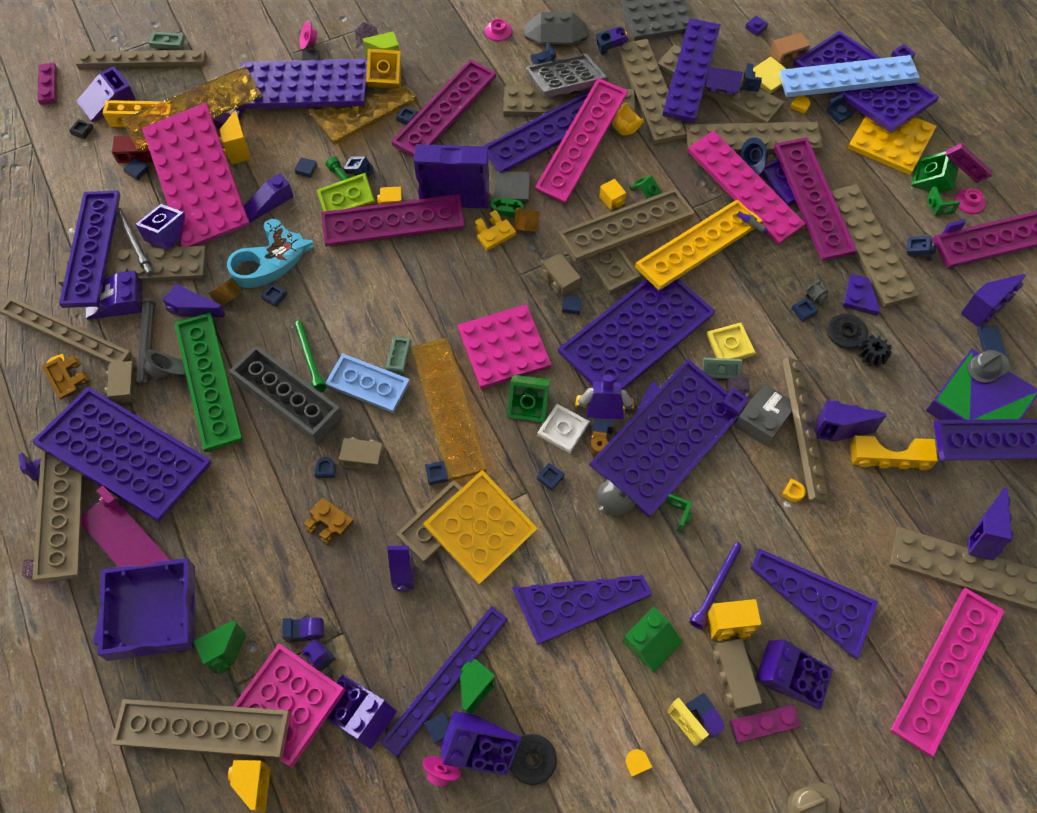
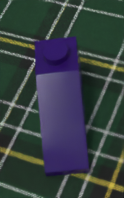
(269, 196)
(190, 304)
(401, 568)

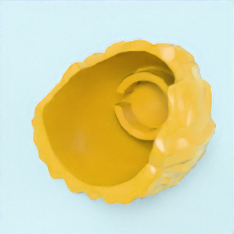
(626, 120)

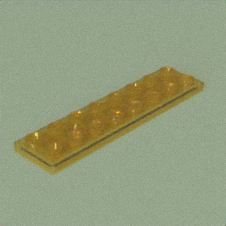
(219, 94)
(448, 409)

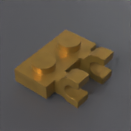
(60, 377)
(330, 516)

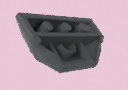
(556, 28)

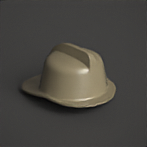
(814, 799)

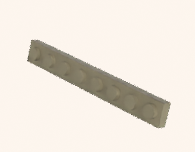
(128, 59)
(64, 332)
(805, 431)

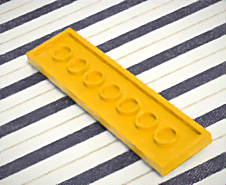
(695, 245)

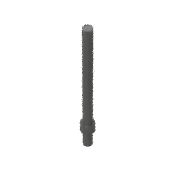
(143, 261)

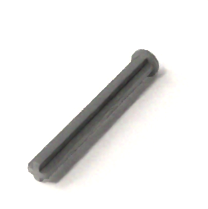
(145, 338)

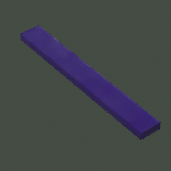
(443, 682)

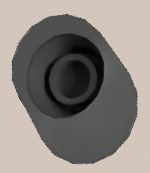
(162, 365)
(988, 366)

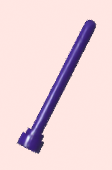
(699, 619)

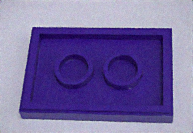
(777, 180)

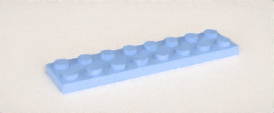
(849, 76)

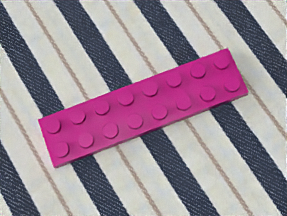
(581, 141)
(745, 185)
(947, 672)

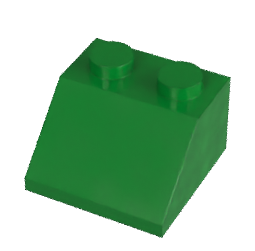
(935, 172)
(528, 398)
(652, 639)
(221, 646)
(475, 685)

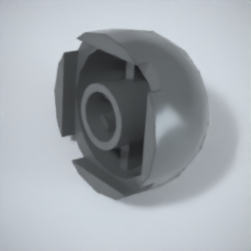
(613, 500)

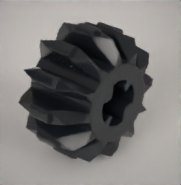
(874, 351)

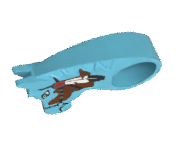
(275, 260)

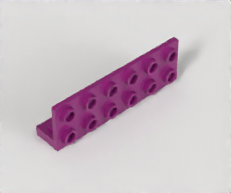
(120, 534)

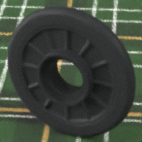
(844, 340)
(543, 769)

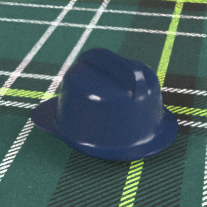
(754, 154)

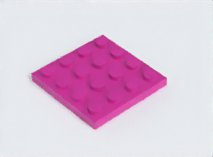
(503, 346)
(294, 686)

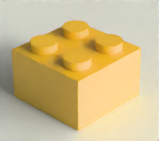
(733, 620)

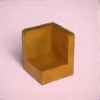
(526, 220)
(225, 292)

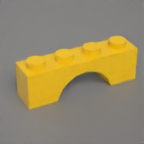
(868, 452)

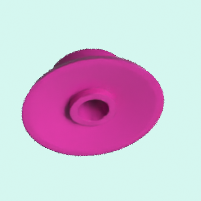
(498, 30)
(308, 35)
(971, 201)
(438, 773)

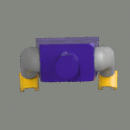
(605, 399)

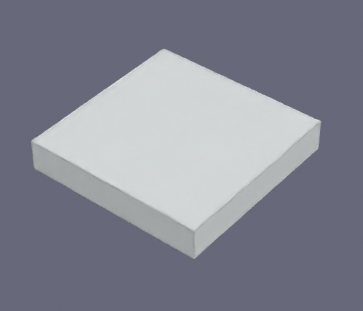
(563, 428)

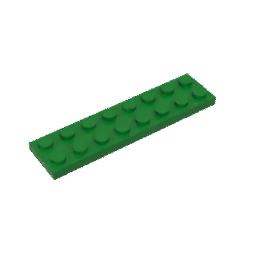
(208, 382)

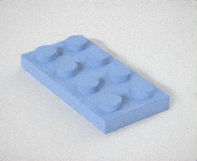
(367, 383)

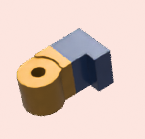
(600, 431)

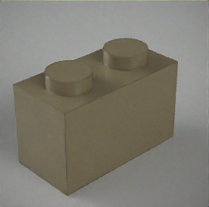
(561, 275)
(121, 382)
(361, 454)

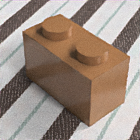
(789, 48)

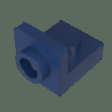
(545, 56)
(751, 82)
(838, 110)
(358, 165)
(921, 246)

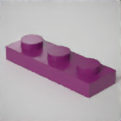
(47, 83)
(969, 162)
(765, 723)

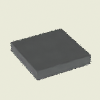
(512, 185)

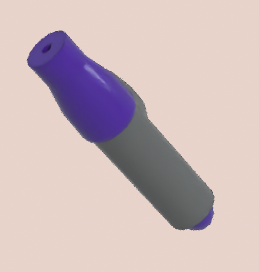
(751, 220)

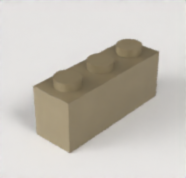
(736, 675)

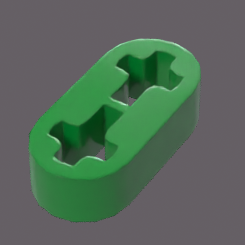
(506, 207)

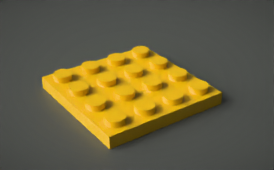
(895, 149)
(480, 527)

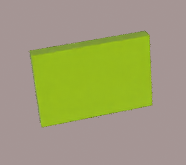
(346, 194)

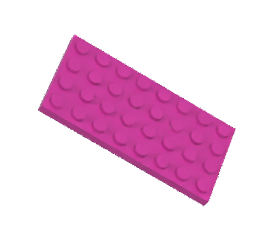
(196, 175)

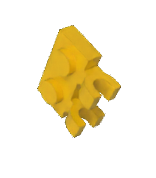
(495, 235)

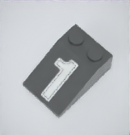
(764, 415)

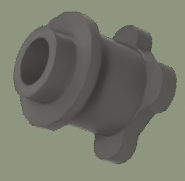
(816, 292)

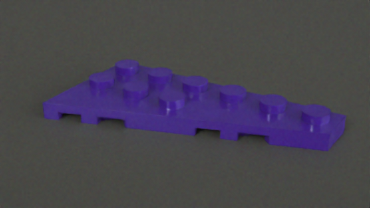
(570, 605)
(830, 606)

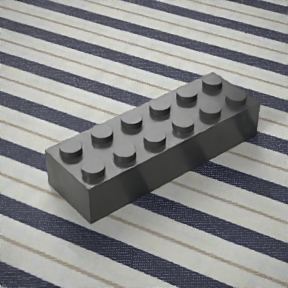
(286, 394)

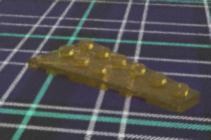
(345, 121)

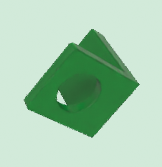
(648, 186)
(938, 206)
(685, 505)

